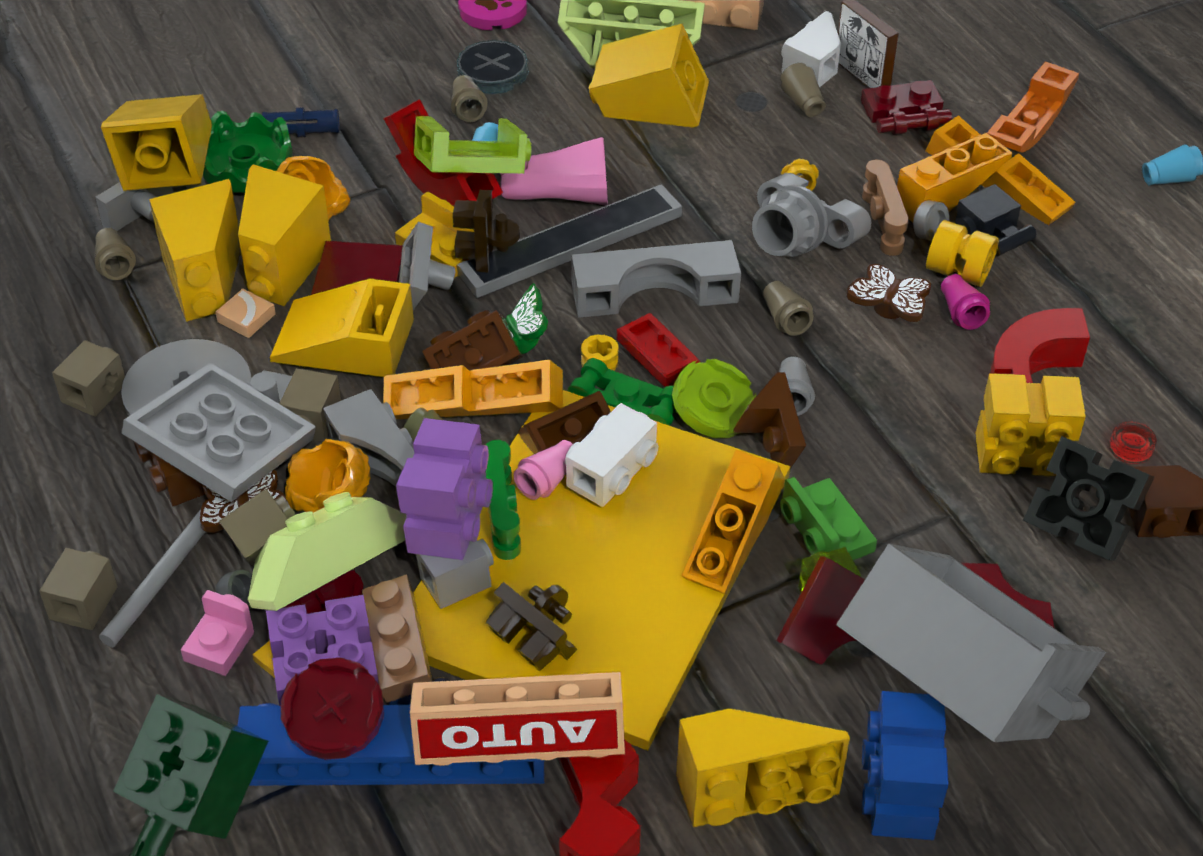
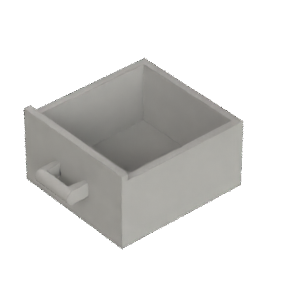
(970, 645)

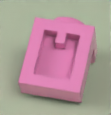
(219, 634)

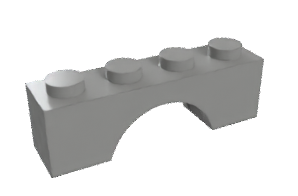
(700, 270)

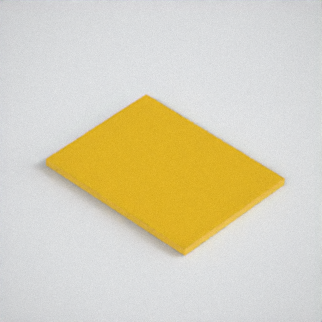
(619, 575)

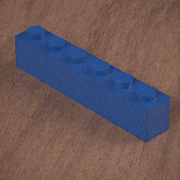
(382, 762)

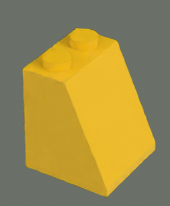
(651, 79)
(159, 141)
(281, 232)
(199, 245)

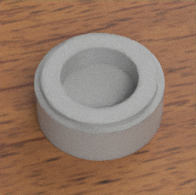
(928, 218)

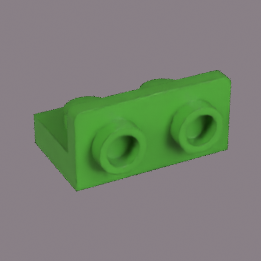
(825, 518)

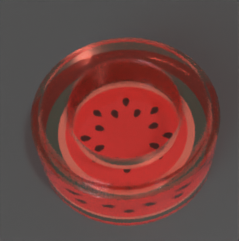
(1132, 442)

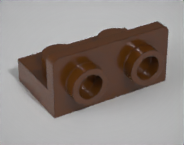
(477, 346)

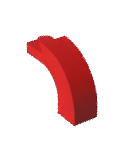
(444, 185)
(1042, 342)

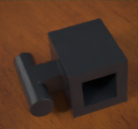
(994, 214)

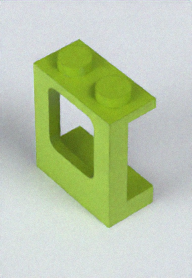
(464, 156)

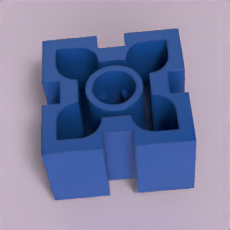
(905, 765)

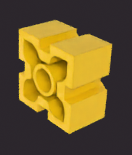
(1027, 422)

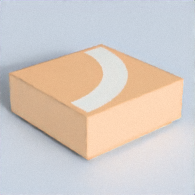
(245, 313)

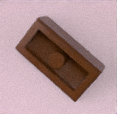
(567, 423)

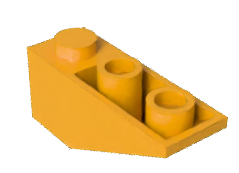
(951, 173)
(734, 521)

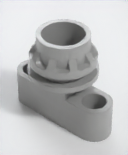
(797, 221)

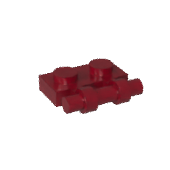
(905, 107)

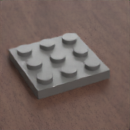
(219, 431)

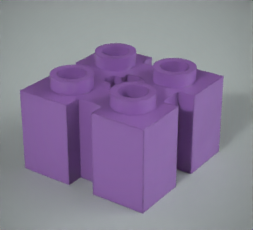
(444, 489)
(305, 638)

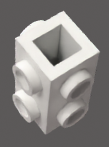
(611, 454)

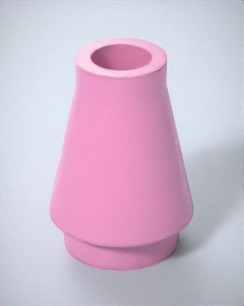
(543, 471)

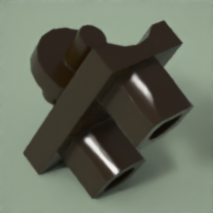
(487, 232)
(546, 637)

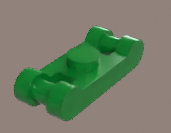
(625, 390)
(503, 505)

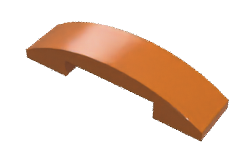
(1037, 109)

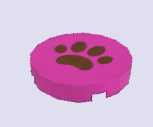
(489, 13)

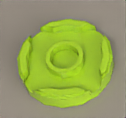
(712, 397)

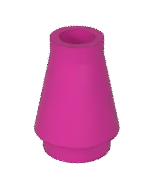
(966, 304)

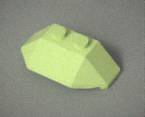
(599, 22)
(322, 547)

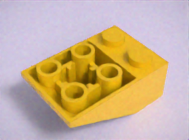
(348, 328)
(755, 763)

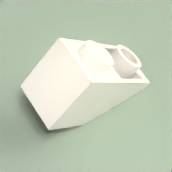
(815, 47)

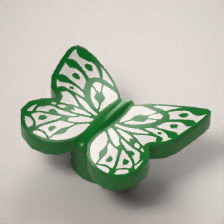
(527, 320)

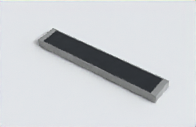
(575, 236)

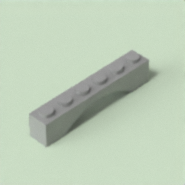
(375, 431)

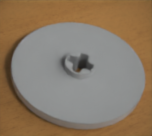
(173, 363)

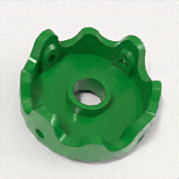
(231, 142)

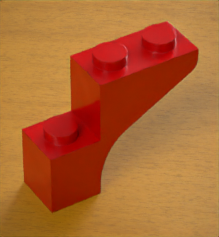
(598, 788)

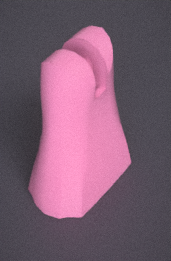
(562, 174)

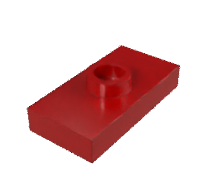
(655, 348)

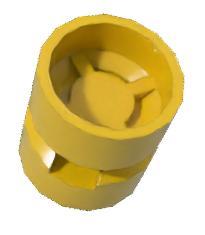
(962, 253)

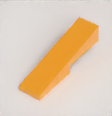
(1015, 177)
(484, 391)

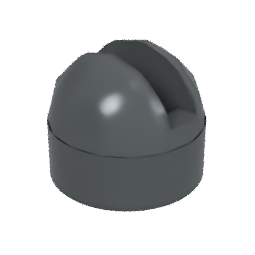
(236, 584)

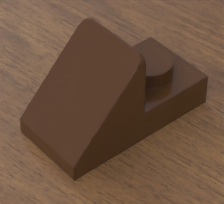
(776, 417)

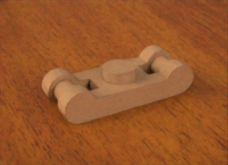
(885, 206)

